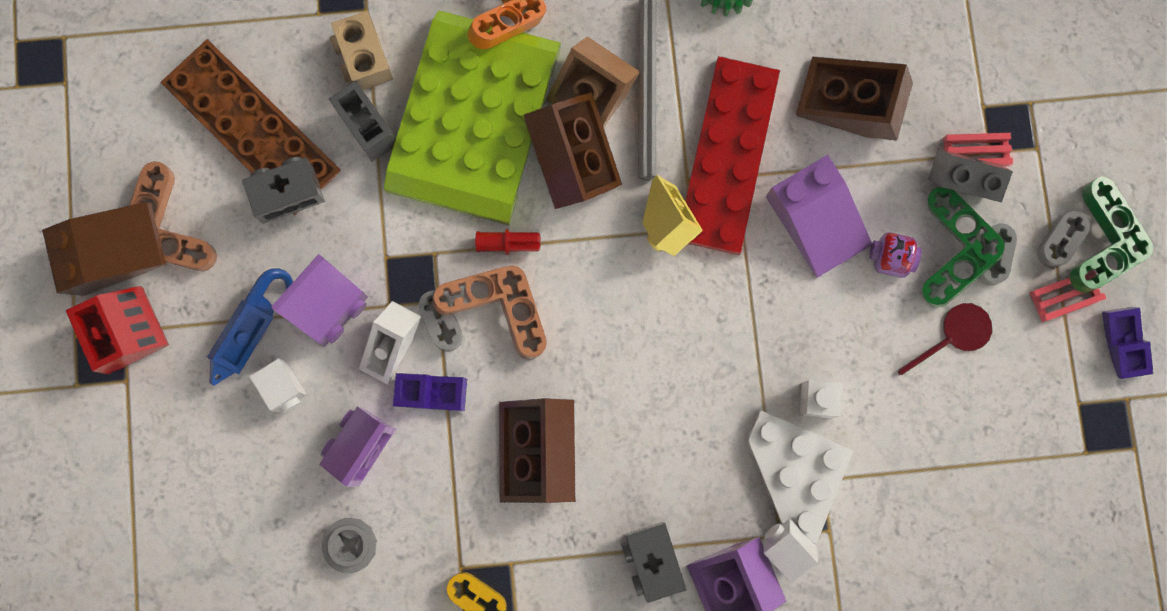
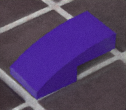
(1125, 342)
(430, 392)

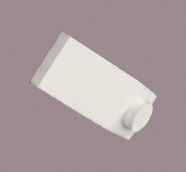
(389, 341)

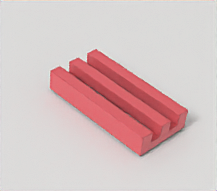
(1002, 138)
(1040, 305)

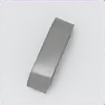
(1069, 243)
(1005, 263)
(433, 324)

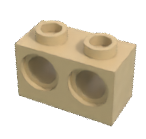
(364, 50)

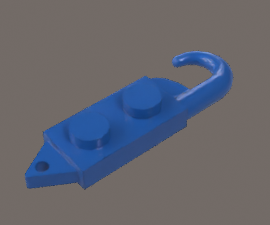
(244, 328)

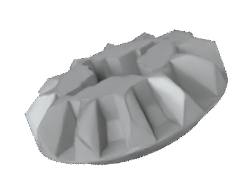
(333, 543)

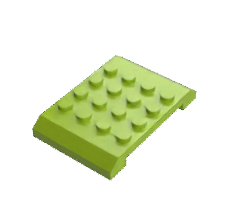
(465, 121)

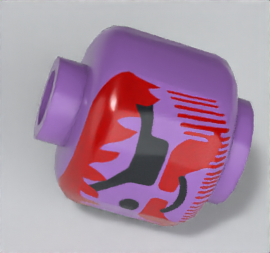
(895, 255)

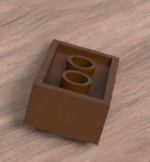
(856, 96)
(103, 249)

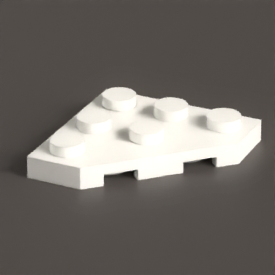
(798, 471)

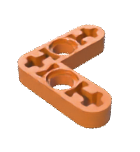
(501, 32)

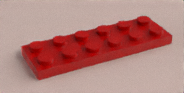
(730, 152)

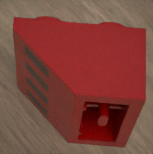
(117, 329)

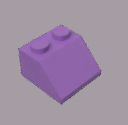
(356, 446)
(737, 579)

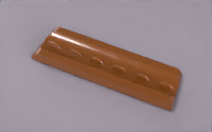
(242, 114)

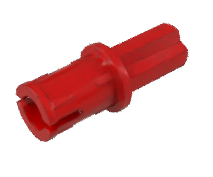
(507, 241)

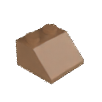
(594, 70)

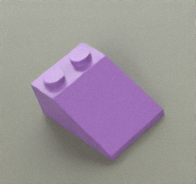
(820, 215)
(321, 301)

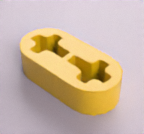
(477, 587)

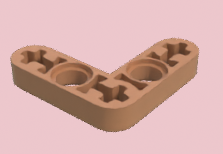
(164, 188)
(498, 292)

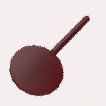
(965, 327)

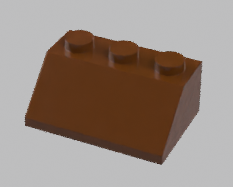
(573, 150)
(537, 451)

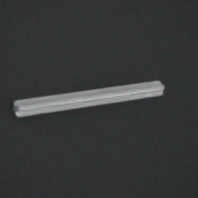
(647, 90)

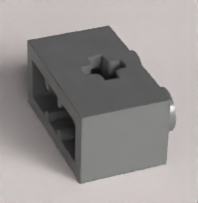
(363, 120)
(970, 175)
(300, 192)
(668, 577)

